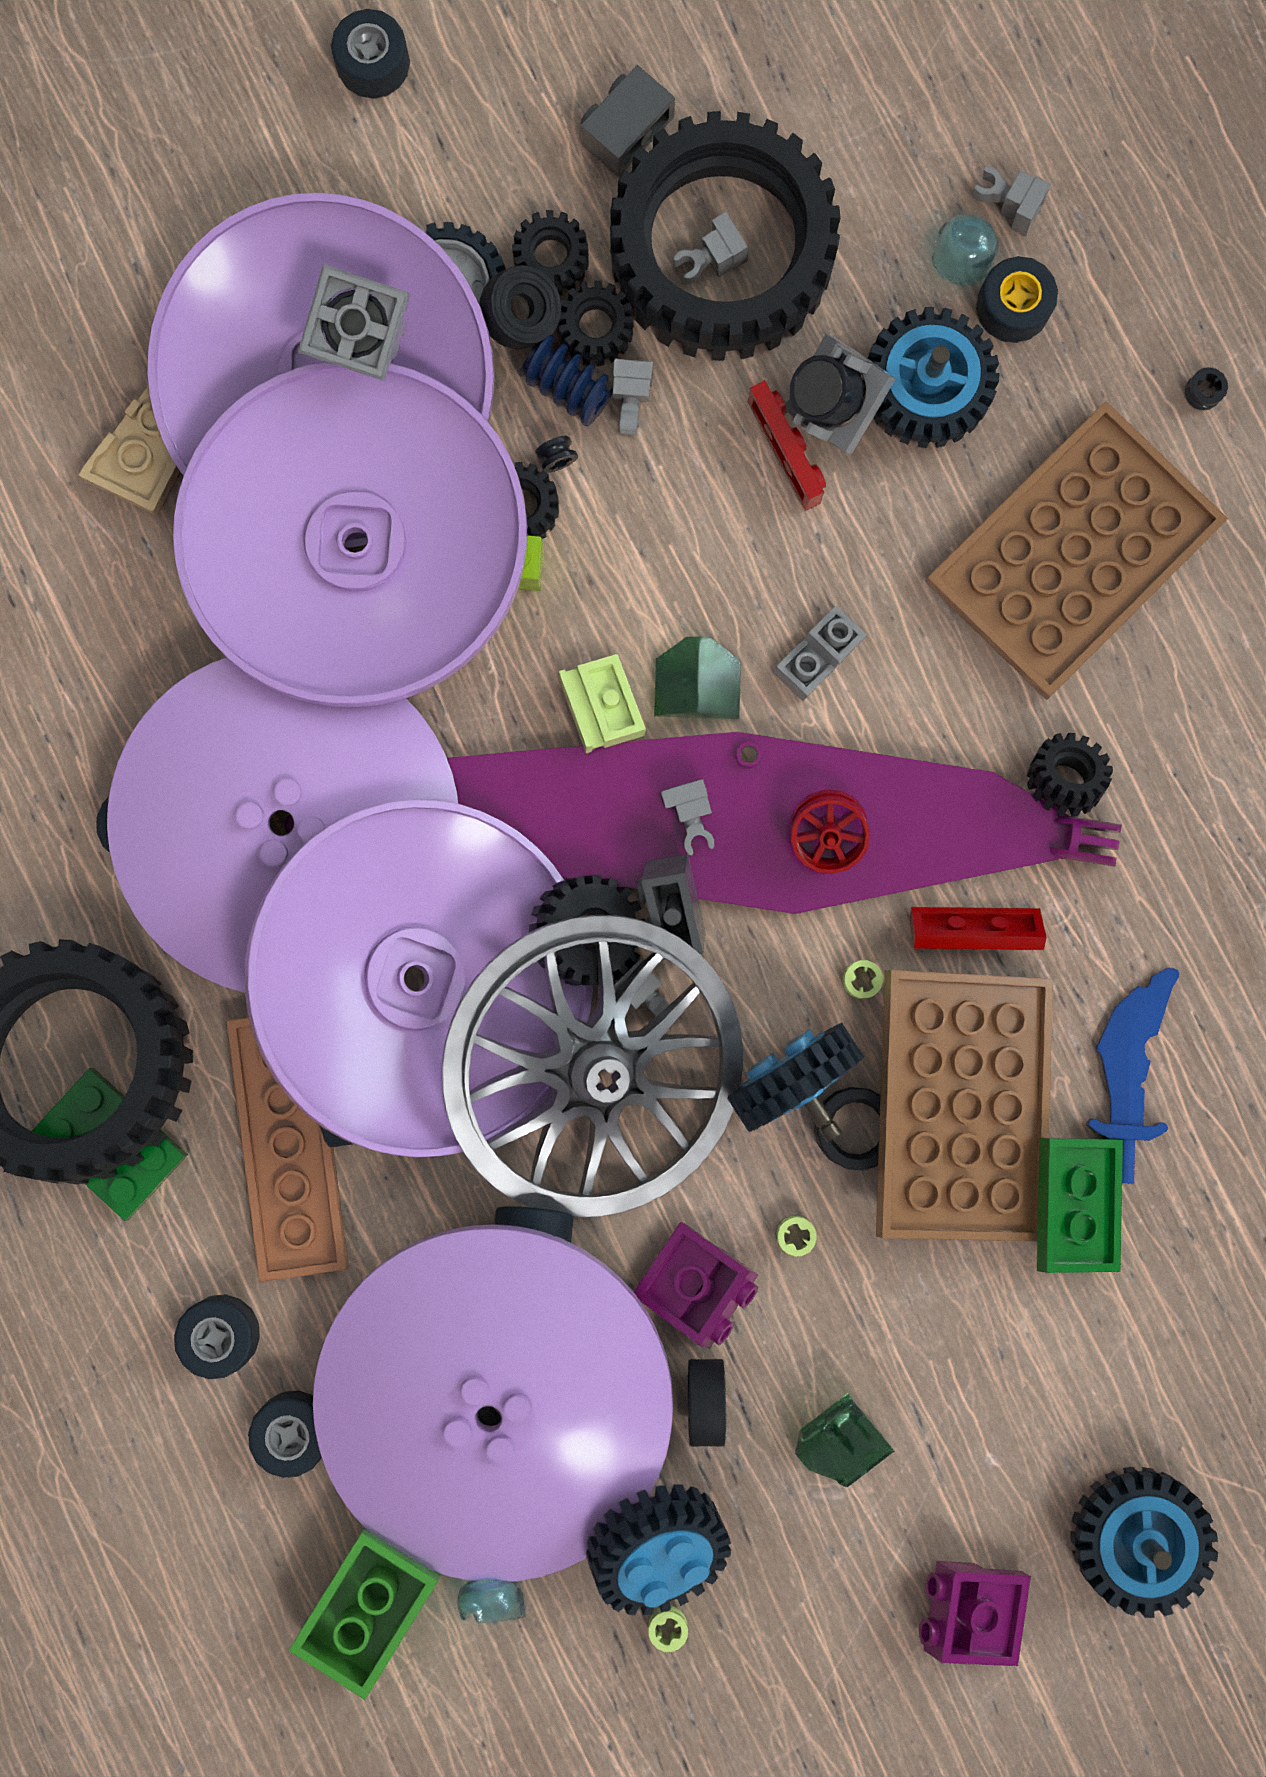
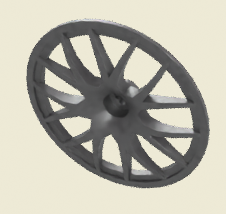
(581, 1054)

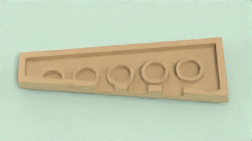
(134, 460)

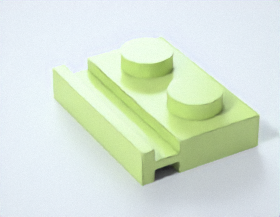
(602, 703)

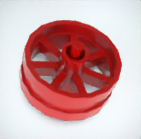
(829, 831)

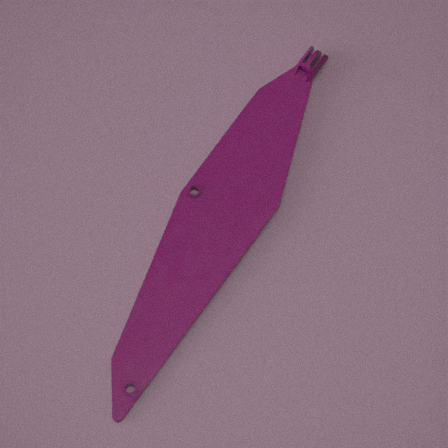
(923, 817)

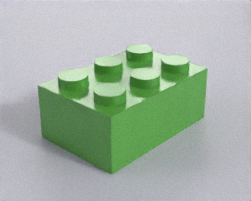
(364, 1614)

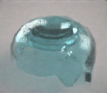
(965, 249)
(492, 1600)

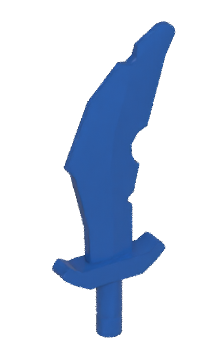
(1127, 1065)

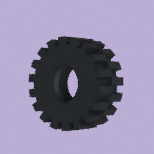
(582, 896)

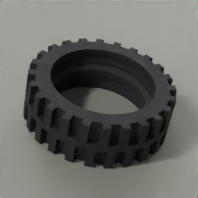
(727, 151)
(156, 1075)

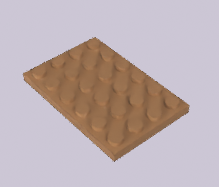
(1076, 550)
(963, 1105)

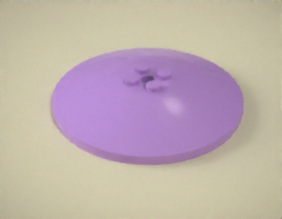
(246, 295)
(336, 457)
(209, 775)
(331, 956)
(507, 1326)

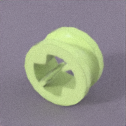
(875, 982)
(803, 1224)
(676, 1639)

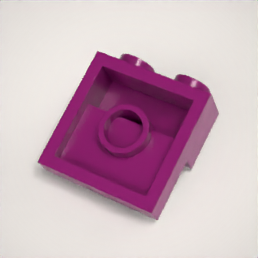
(697, 1286)
(974, 1614)

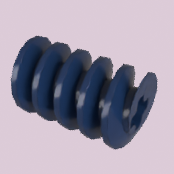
(566, 381)

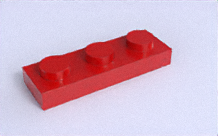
(787, 444)
(977, 928)

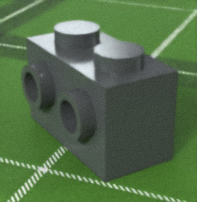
(626, 119)
(673, 899)

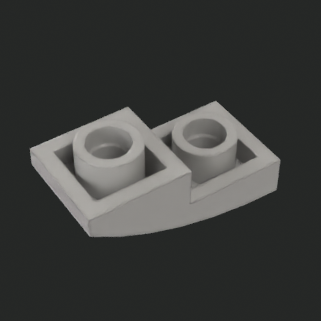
(819, 653)

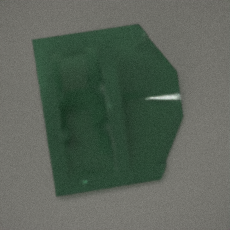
(697, 681)
(842, 1443)

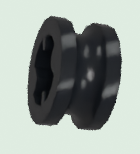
(1195, 397)
(556, 454)

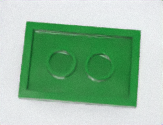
(86, 1108)
(1079, 1205)

